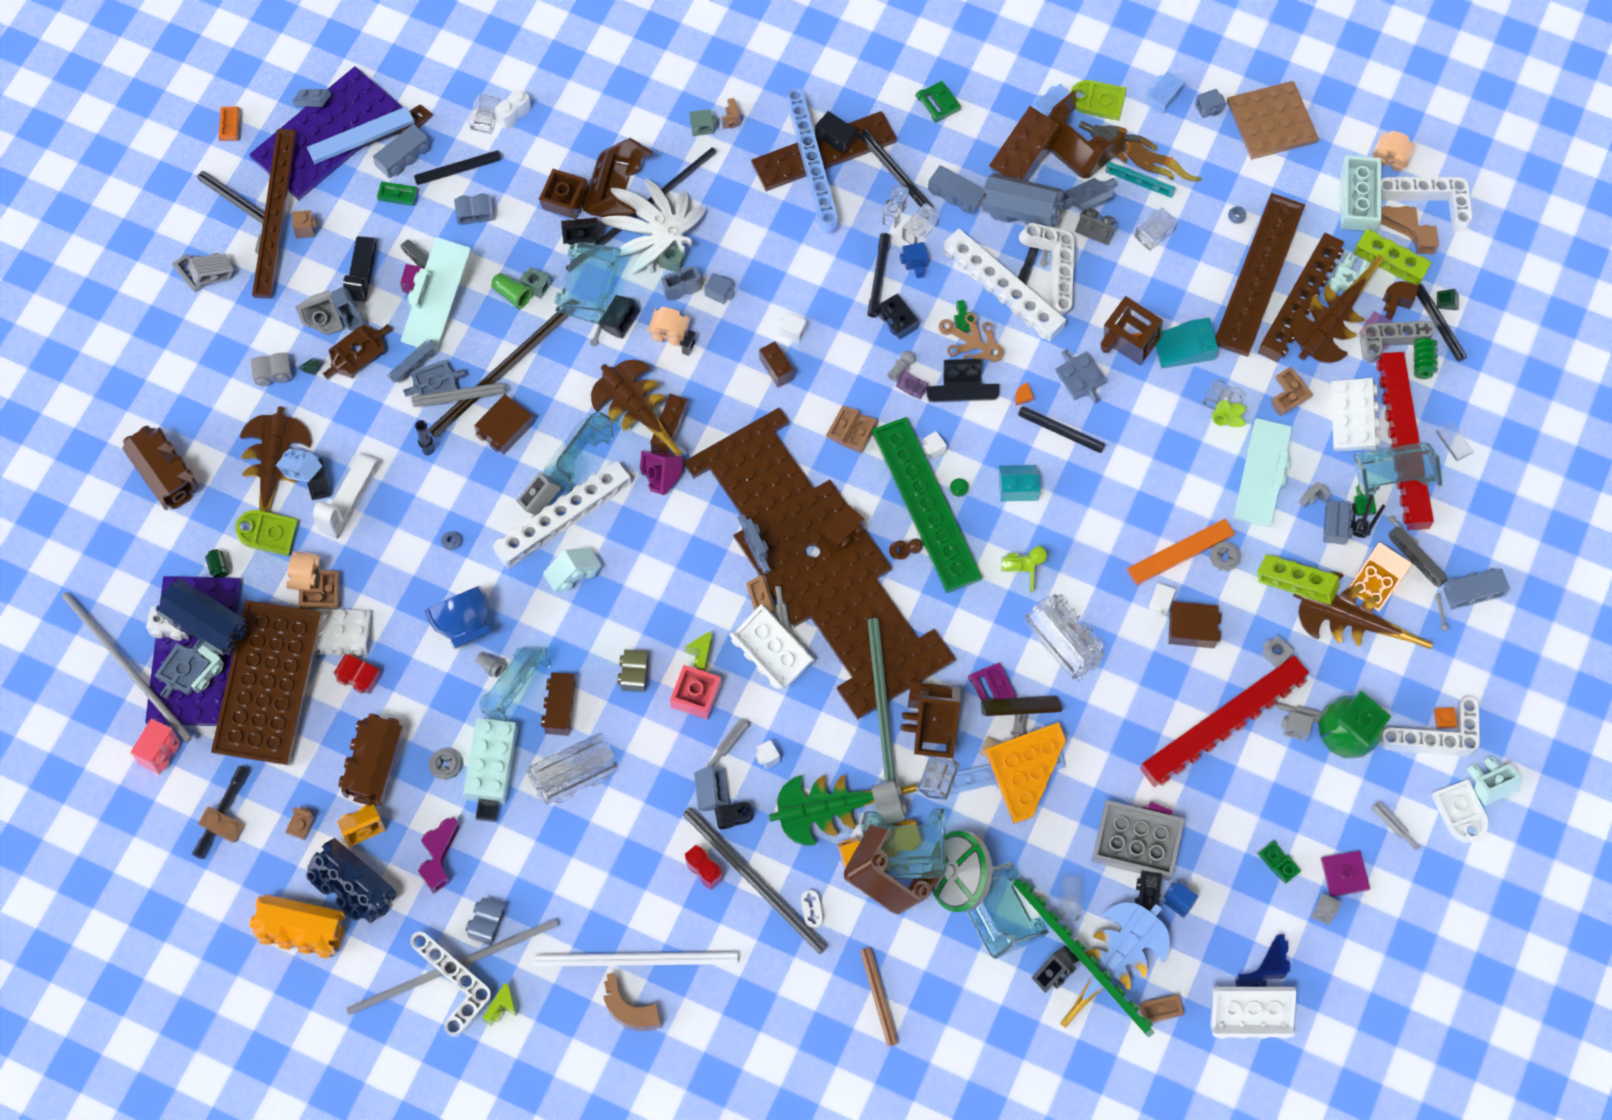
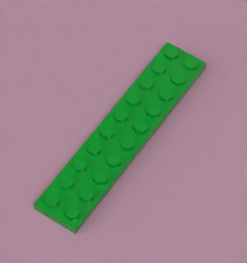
(926, 505)

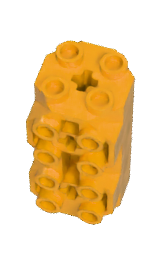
(297, 925)

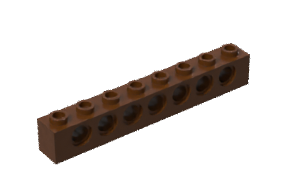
(1328, 246)

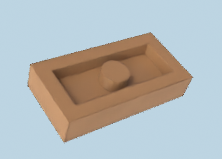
(760, 593)
(220, 824)
(1162, 1009)

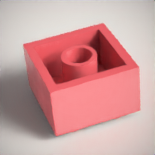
(695, 692)
(155, 746)

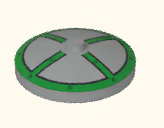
(966, 873)

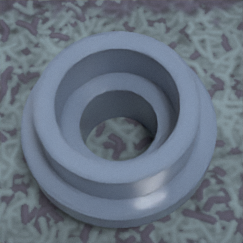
(1237, 210)
(450, 545)

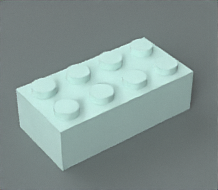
(1360, 193)
(490, 760)

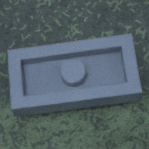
(311, 97)

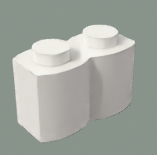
(514, 107)

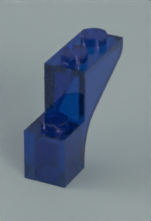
(1272, 967)

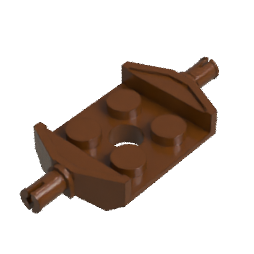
(349, 362)

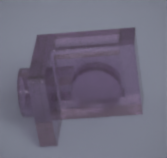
(911, 384)

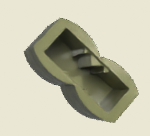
(634, 670)

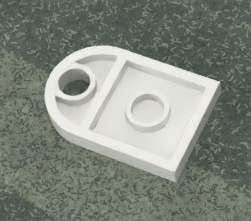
(1461, 810)

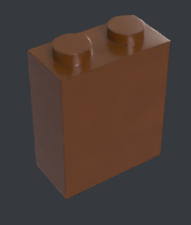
(503, 424)
(1194, 624)

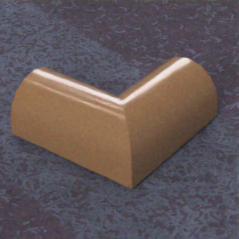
(1295, 392)
(323, 597)

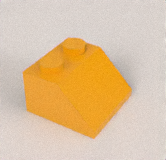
(360, 825)

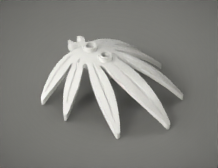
(663, 226)

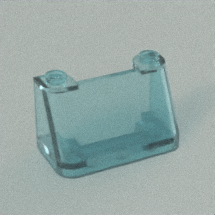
(588, 281)
(589, 430)
(1002, 916)

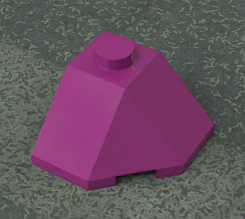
(660, 469)

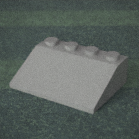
(1137, 839)

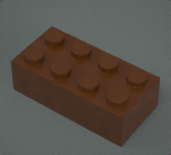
(1026, 145)

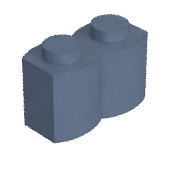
(473, 209)
(681, 283)
(347, 308)
(486, 921)

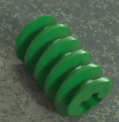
(1425, 358)

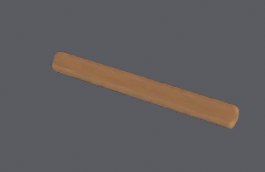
(879, 997)

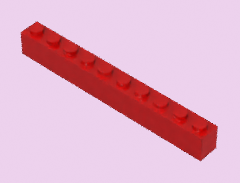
(1403, 431)
(1224, 721)

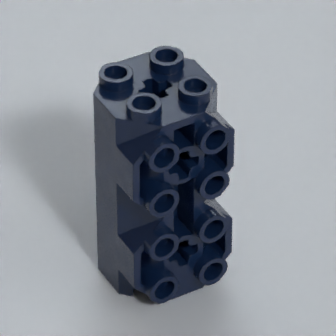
(201, 617)
(358, 888)

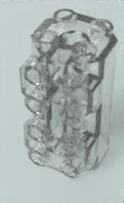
(1064, 637)
(573, 769)

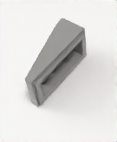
(177, 267)

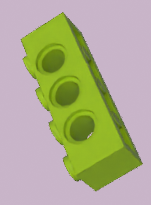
(1396, 266)
(1289, 579)

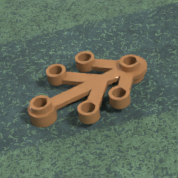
(973, 341)

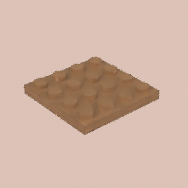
(1272, 120)

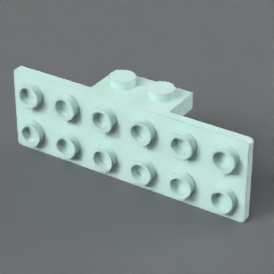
(434, 292)
(1263, 472)

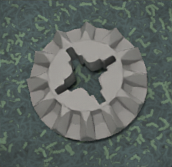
(1233, 555)
(446, 755)

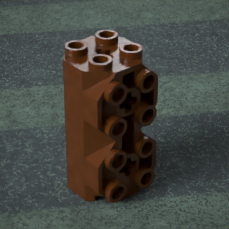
(160, 467)
(372, 760)

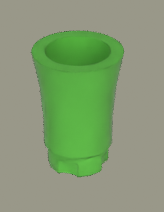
(512, 290)

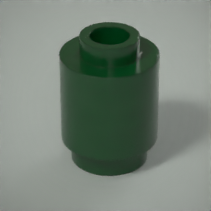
(217, 563)

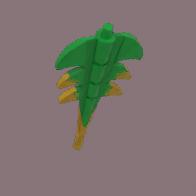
(798, 811)

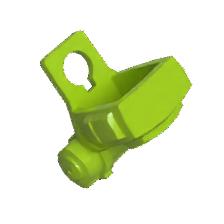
(1024, 563)

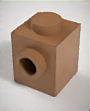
(304, 224)

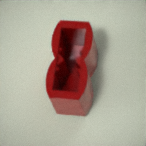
(357, 674)
(699, 864)

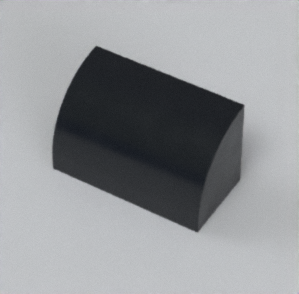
(619, 316)

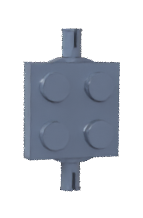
(1089, 193)
(1080, 376)
(433, 379)
(757, 547)
(181, 669)

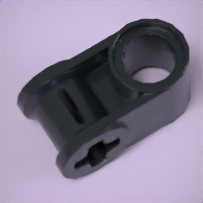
(731, 815)

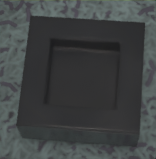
(688, 342)
(487, 810)

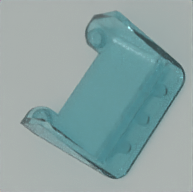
(513, 680)
(913, 849)

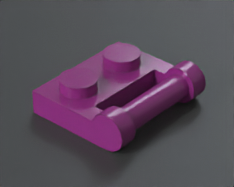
(996, 681)

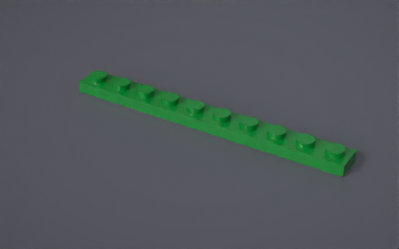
(1089, 962)

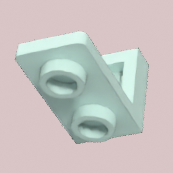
(212, 670)

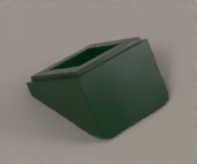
(1448, 299)

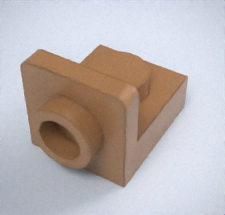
(732, 118)
(300, 823)

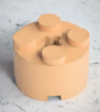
(1394, 150)
(668, 325)
(302, 571)

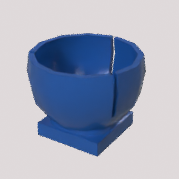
(461, 616)

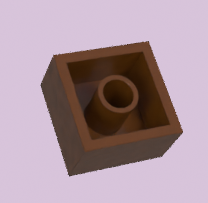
(564, 193)

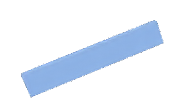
(360, 135)
(982, 777)

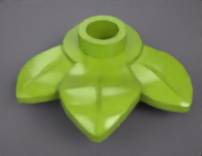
(1229, 414)

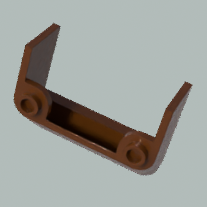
(1074, 150)
(613, 171)
(867, 875)

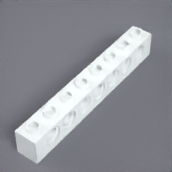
(1001, 276)
(543, 534)

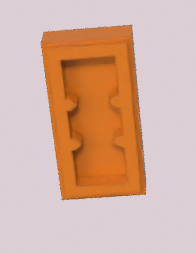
(229, 123)

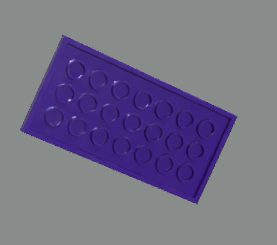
(351, 103)
(204, 707)

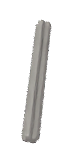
(458, 394)

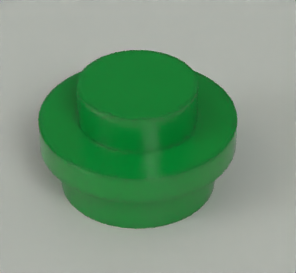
(959, 487)

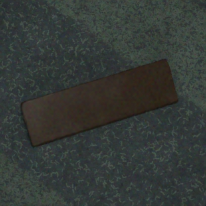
(1018, 706)

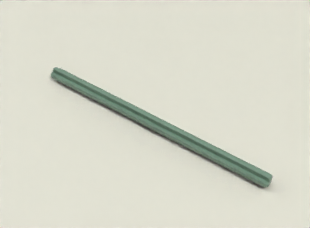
(881, 700)

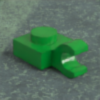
(959, 319)
(1360, 503)

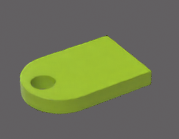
(1099, 99)
(267, 532)

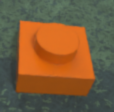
(1445, 718)

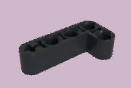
(361, 268)

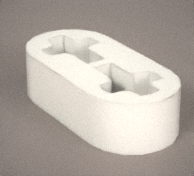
(816, 909)

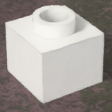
(934, 446)
(767, 754)

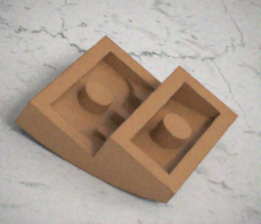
(851, 429)

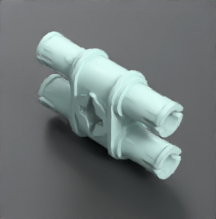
(1344, 273)

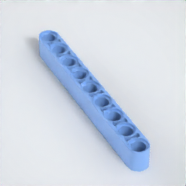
(812, 166)

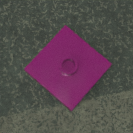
(1345, 874)

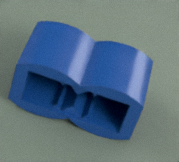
(1180, 898)

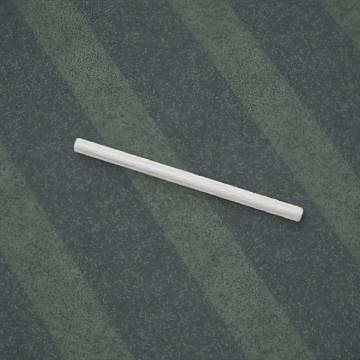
(636, 959)

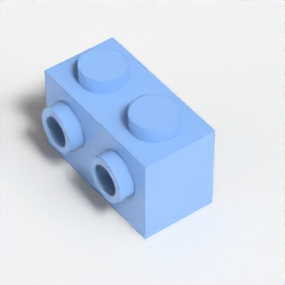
(299, 465)

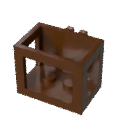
(1126, 343)
(935, 719)

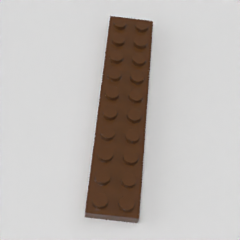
(1259, 274)

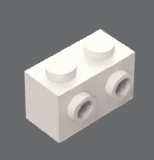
(159, 627)

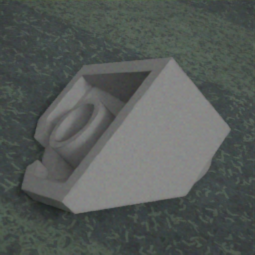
(320, 313)

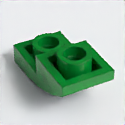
(1278, 862)

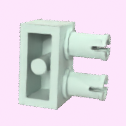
(1496, 784)

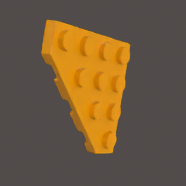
(1024, 768)

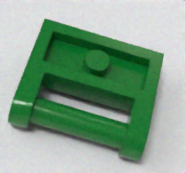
(942, 98)

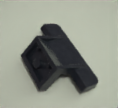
(962, 383)

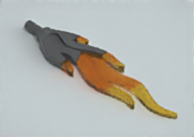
(1138, 153)

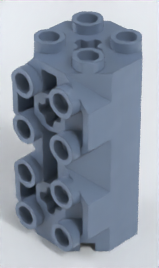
(1022, 200)

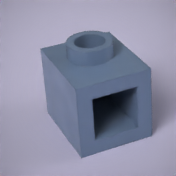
(1210, 103)
(719, 288)

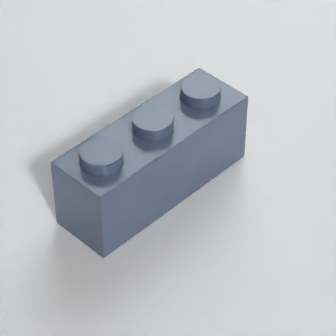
(401, 151)
(956, 190)
(1476, 588)

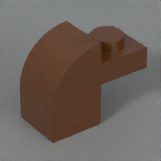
(1399, 294)

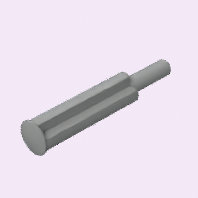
(781, 609)
(1302, 710)
(729, 741)
(1393, 823)

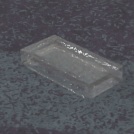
(1454, 441)

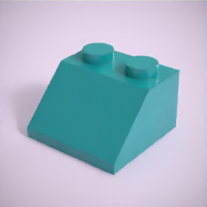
(1018, 483)

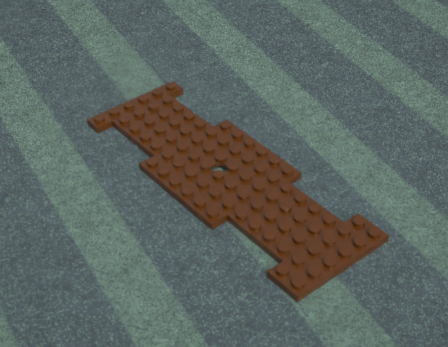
(835, 587)

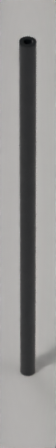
(670, 185)

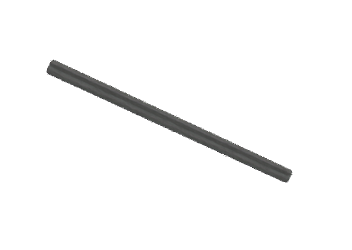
(755, 881)

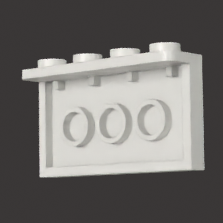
(1355, 414)
(343, 632)
(771, 648)
(1253, 1012)

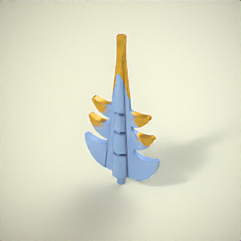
(1139, 931)

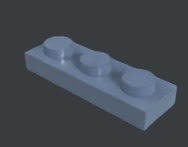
(411, 361)

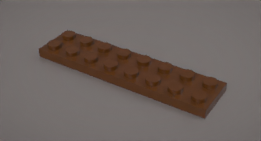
(787, 165)

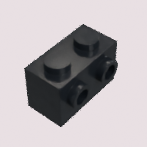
(835, 132)
(580, 230)
(898, 316)
(1149, 890)
(1055, 969)

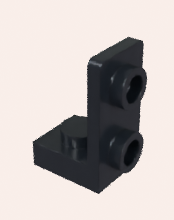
(318, 484)

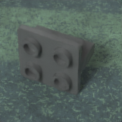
(1096, 226)

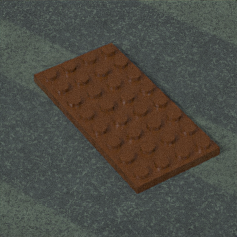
(267, 683)

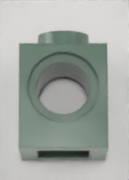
(702, 122)
(674, 264)
(540, 287)

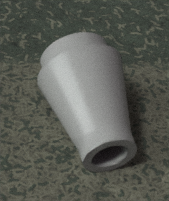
(491, 665)

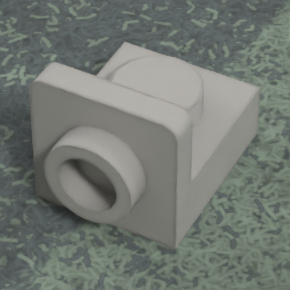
(1315, 492)

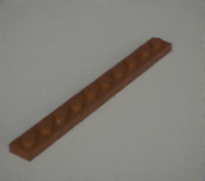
(274, 214)

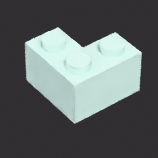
(571, 566)

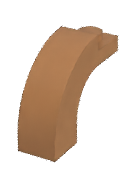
(631, 1017)

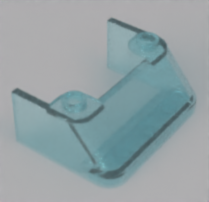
(1397, 465)

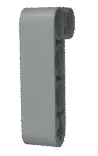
(1416, 330)

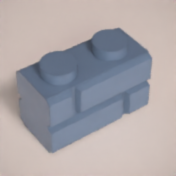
(1336, 522)

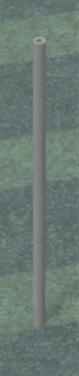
(127, 667)
(451, 967)

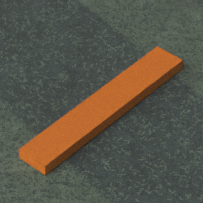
(1180, 552)

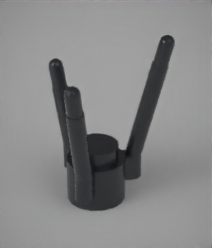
(1360, 527)

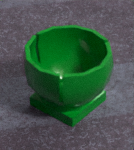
(1354, 725)

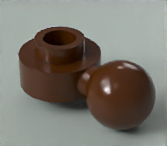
(913, 546)

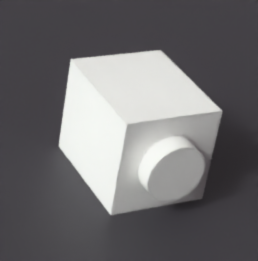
(791, 327)
(1161, 600)

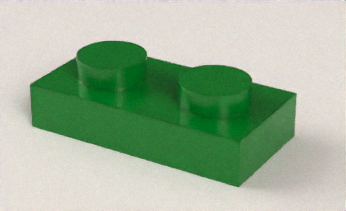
(396, 193)

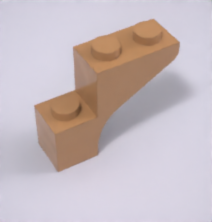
(1405, 221)

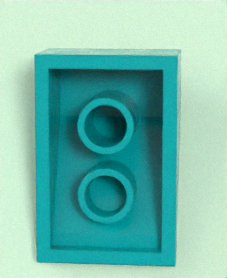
(1187, 344)

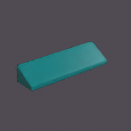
(1140, 179)

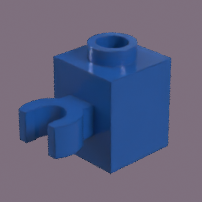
(915, 257)

